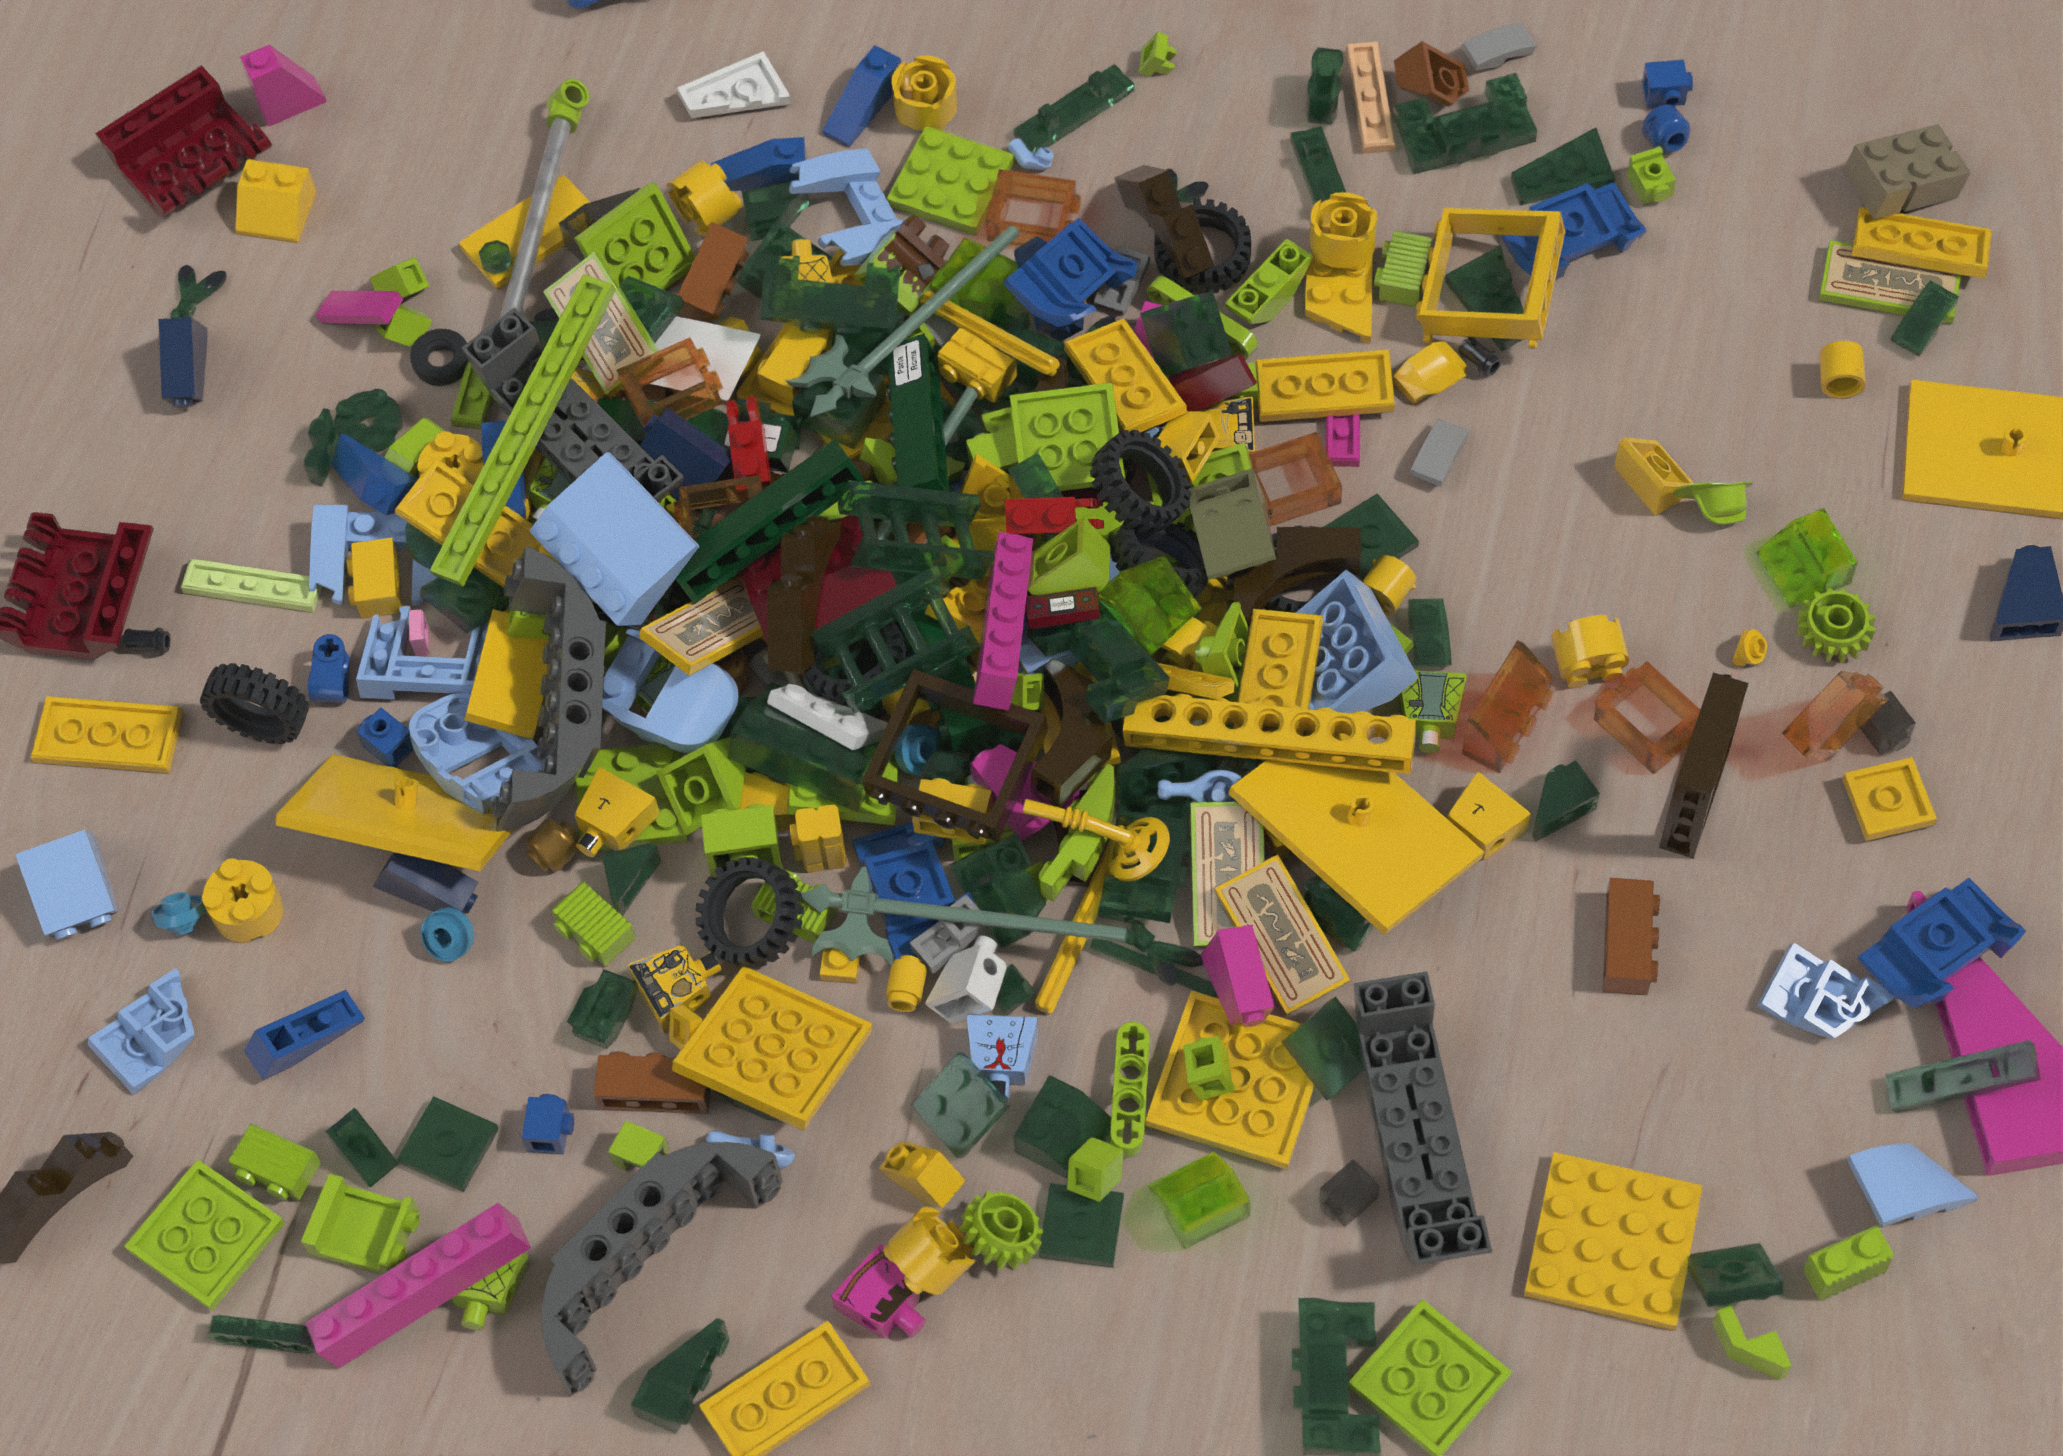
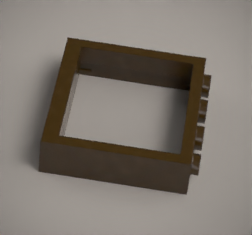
(1703, 765)
(944, 812)

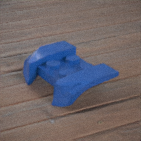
(1590, 222)
(1067, 273)
(905, 869)
(1938, 943)

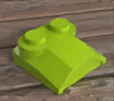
(1226, 649)

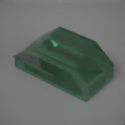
(1007, 894)
(603, 1009)

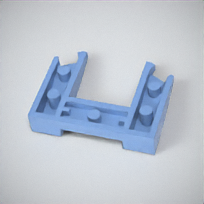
(856, 175)
(332, 535)
(387, 670)

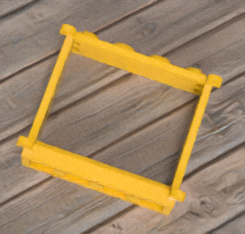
(1532, 322)

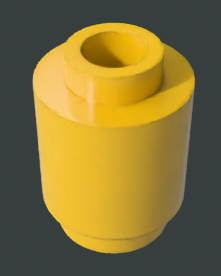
(905, 983)

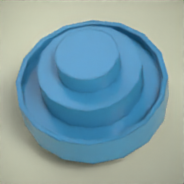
(915, 747)
(179, 912)
(447, 934)

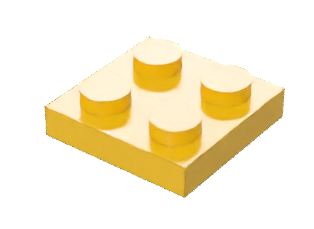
(1889, 799)

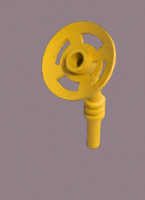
(1129, 841)

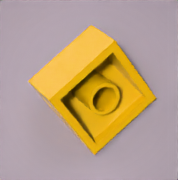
(274, 200)

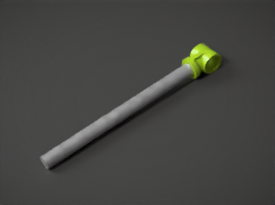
(563, 119)

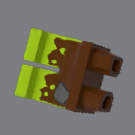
(917, 259)

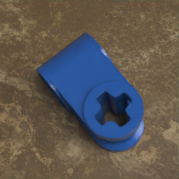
(329, 670)

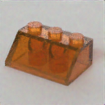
(1507, 709)

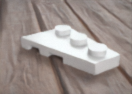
(735, 88)
(828, 717)

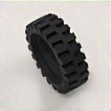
(1221, 274)
(1119, 494)
(1174, 541)
(232, 685)
(834, 688)
(715, 903)

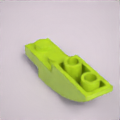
(1078, 849)

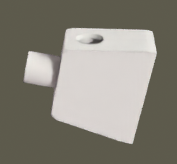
(968, 982)

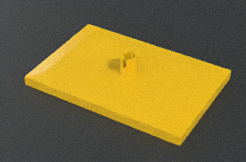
(1984, 449)
(392, 813)
(1359, 834)

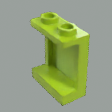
(360, 1227)

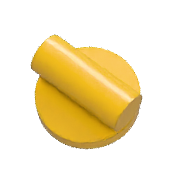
(1750, 648)

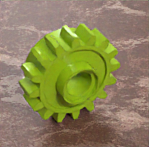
(1837, 607)
(1001, 1229)

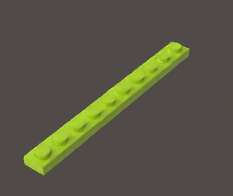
(522, 430)

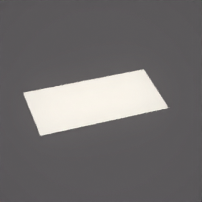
(725, 347)

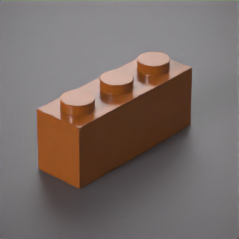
(712, 274)
(1630, 936)
(646, 1085)

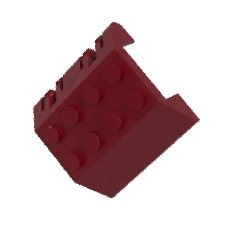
(180, 141)
(842, 584)
(74, 591)

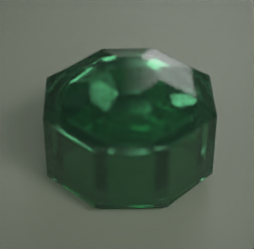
(495, 257)

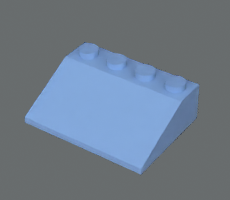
(615, 540)
(1358, 651)

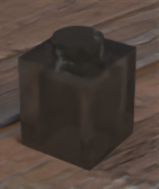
(1889, 726)
(1348, 1193)

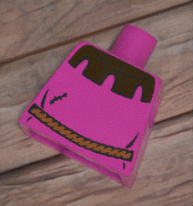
(879, 1297)

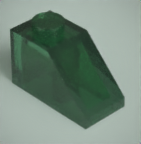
(768, 204)
(1564, 799)

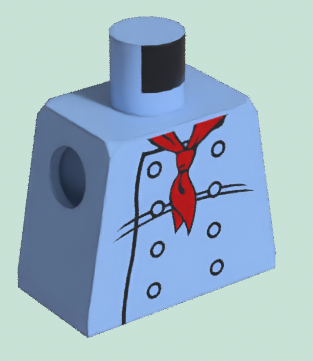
(1003, 1048)

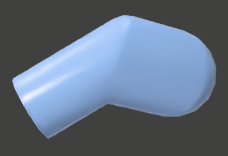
(1030, 160)

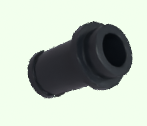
(1486, 361)
(147, 640)

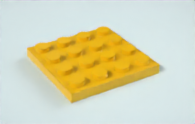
(772, 1047)
(1269, 1094)
(1613, 1241)

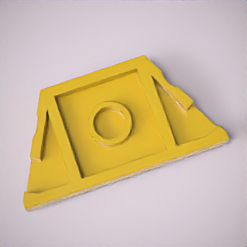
(1341, 298)

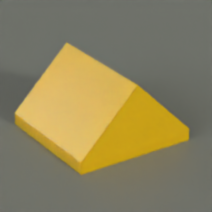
(1650, 472)

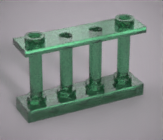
(918, 506)
(881, 611)

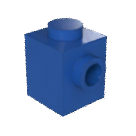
(1666, 83)
(385, 738)
(547, 1124)

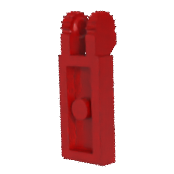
(748, 442)
(1046, 514)

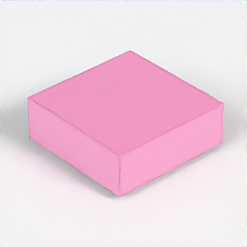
(419, 632)

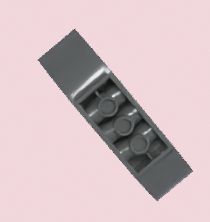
(579, 427)
(571, 688)
(1416, 1121)
(630, 1230)

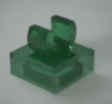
(1013, 991)

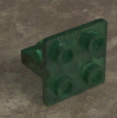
(1335, 914)

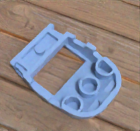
(686, 712)
(449, 742)

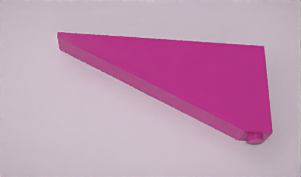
(2016, 1124)

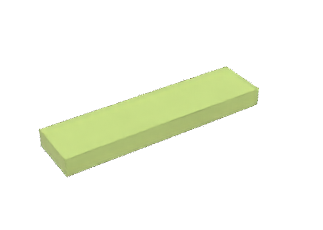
(249, 585)

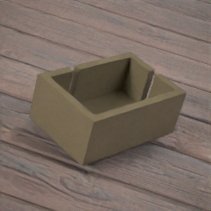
(1906, 171)

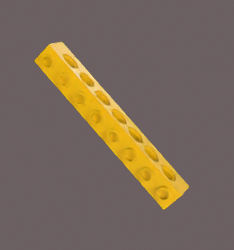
(1284, 744)

